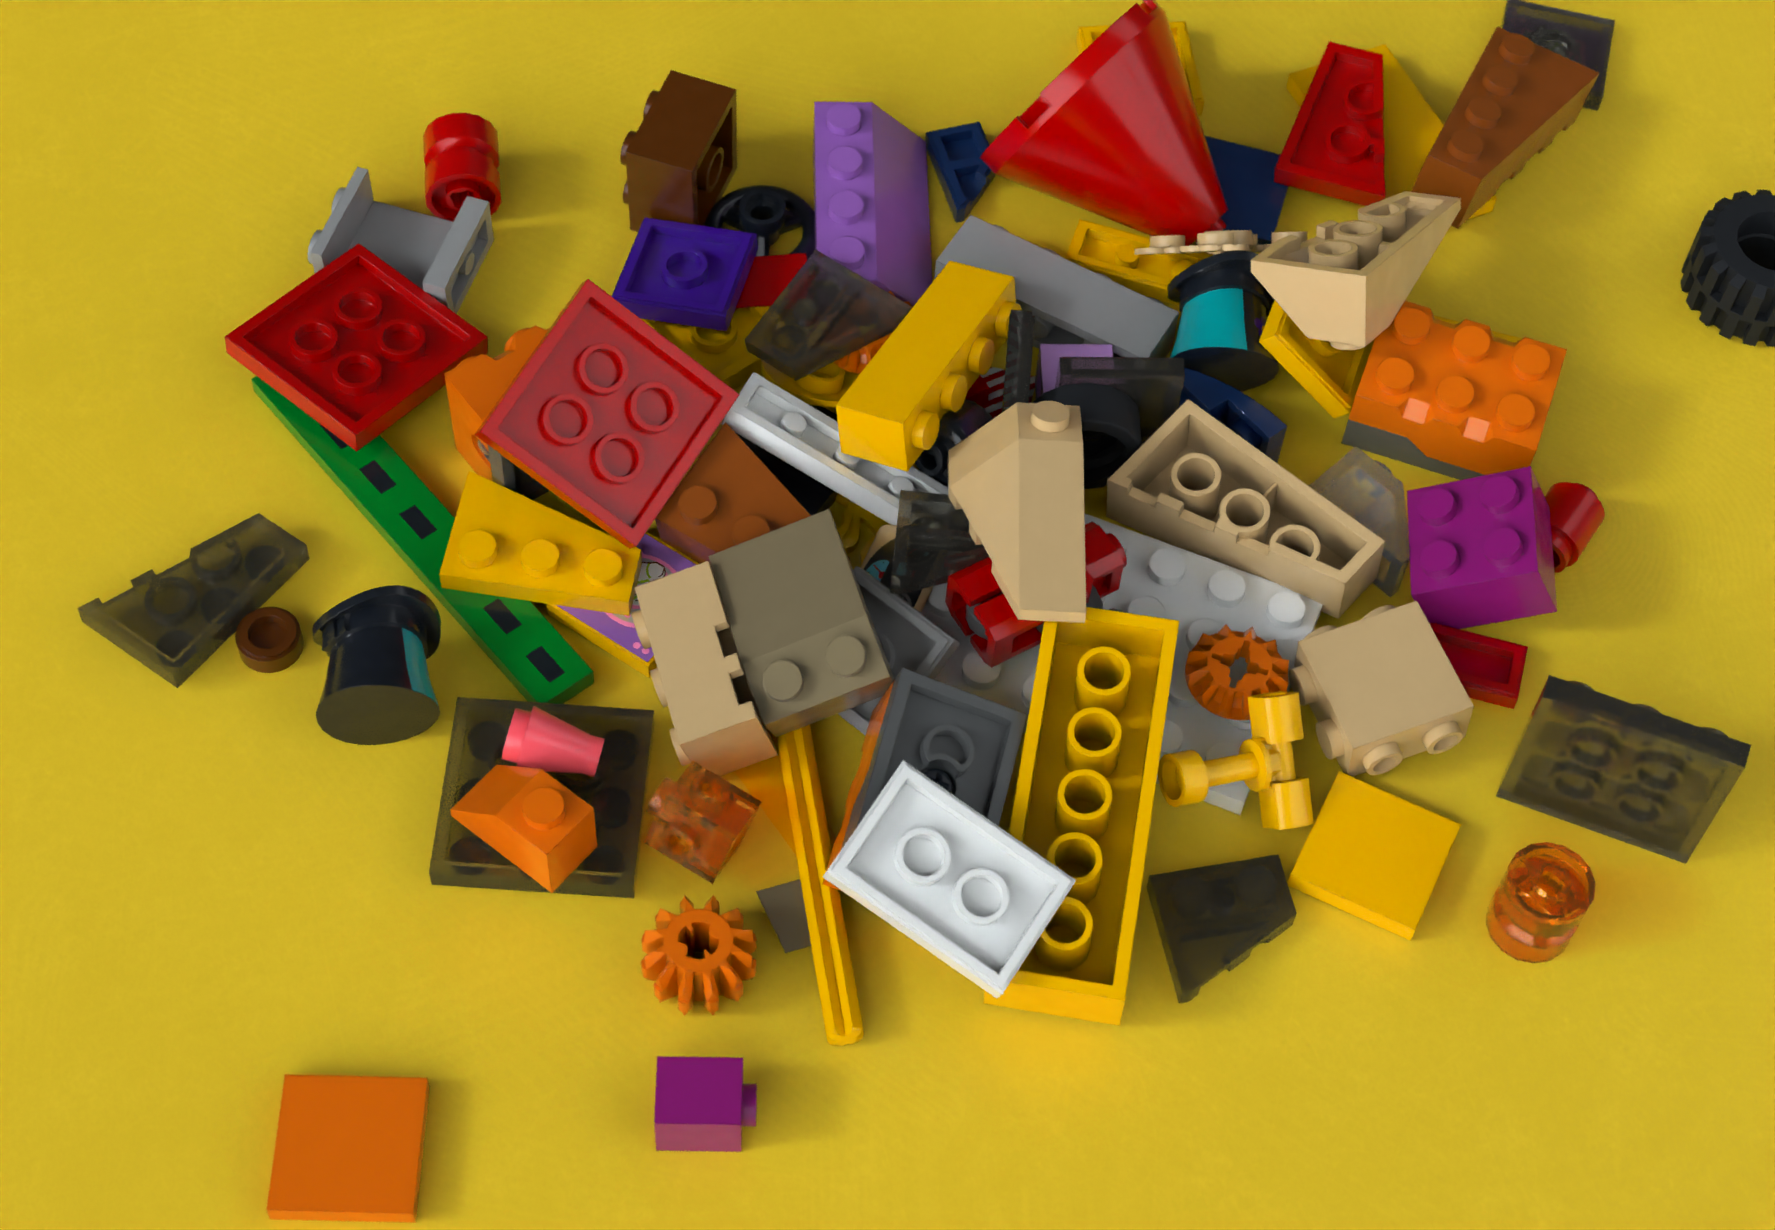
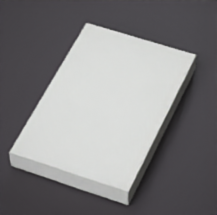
(949, 879)

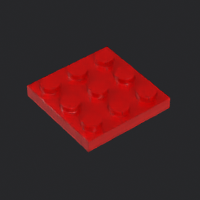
(355, 346)
(607, 414)

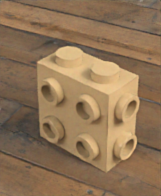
(1380, 690)

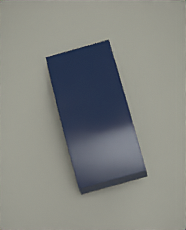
(1235, 411)

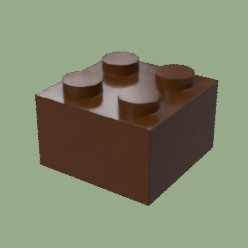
(681, 151)

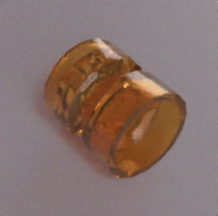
(1540, 902)

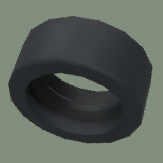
(1107, 412)

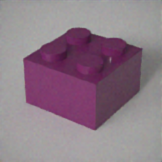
(1481, 550)

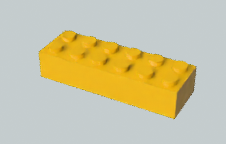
(1090, 803)

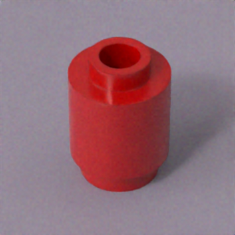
(1573, 521)

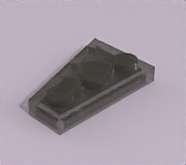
(195, 606)

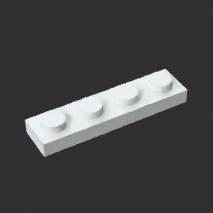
(812, 445)

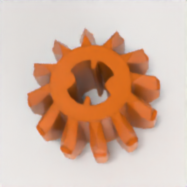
(672, 957)

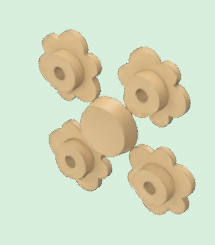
(1213, 242)

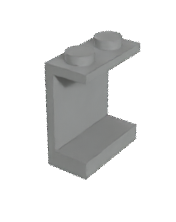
(425, 249)

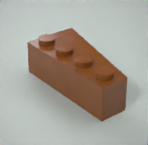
(1502, 118)

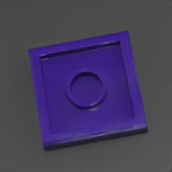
(686, 273)

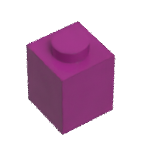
(702, 1104)

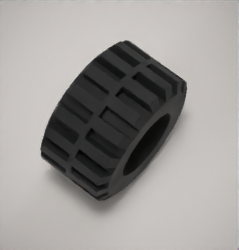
(1734, 268)

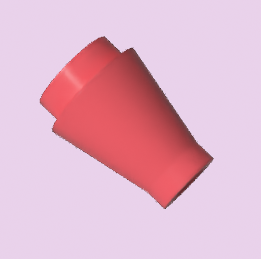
(550, 744)

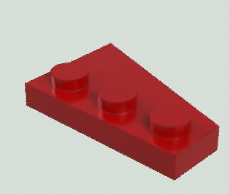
(1339, 130)

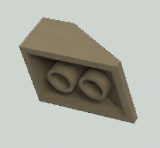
(801, 624)

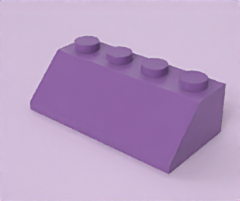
(872, 197)

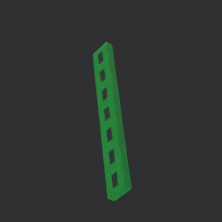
(419, 530)

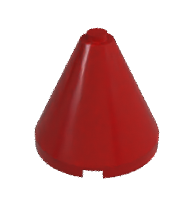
(1119, 135)

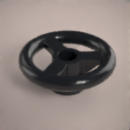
(764, 212)

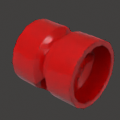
(460, 163)

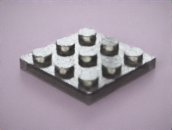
(1621, 769)
(614, 793)

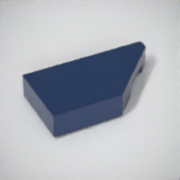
(958, 165)

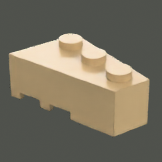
(700, 672)

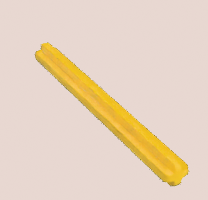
(821, 902)

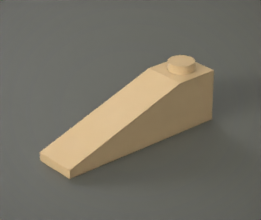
(1356, 271)
(1026, 506)

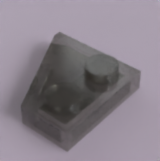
(823, 318)
(1217, 916)

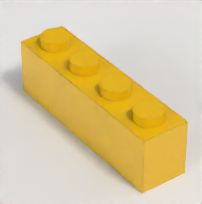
(926, 366)

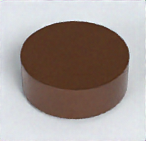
(269, 639)

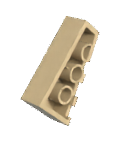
(1237, 506)

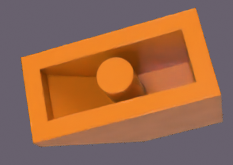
(530, 822)

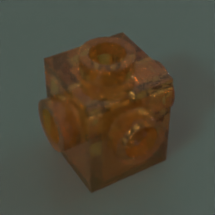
(700, 820)

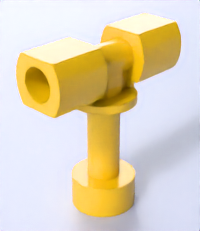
(1262, 763)

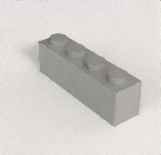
(1064, 297)

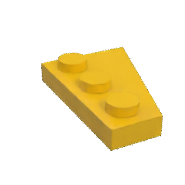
(535, 554)

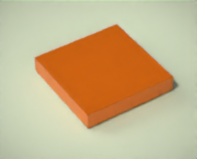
(349, 1148)

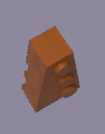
(725, 501)

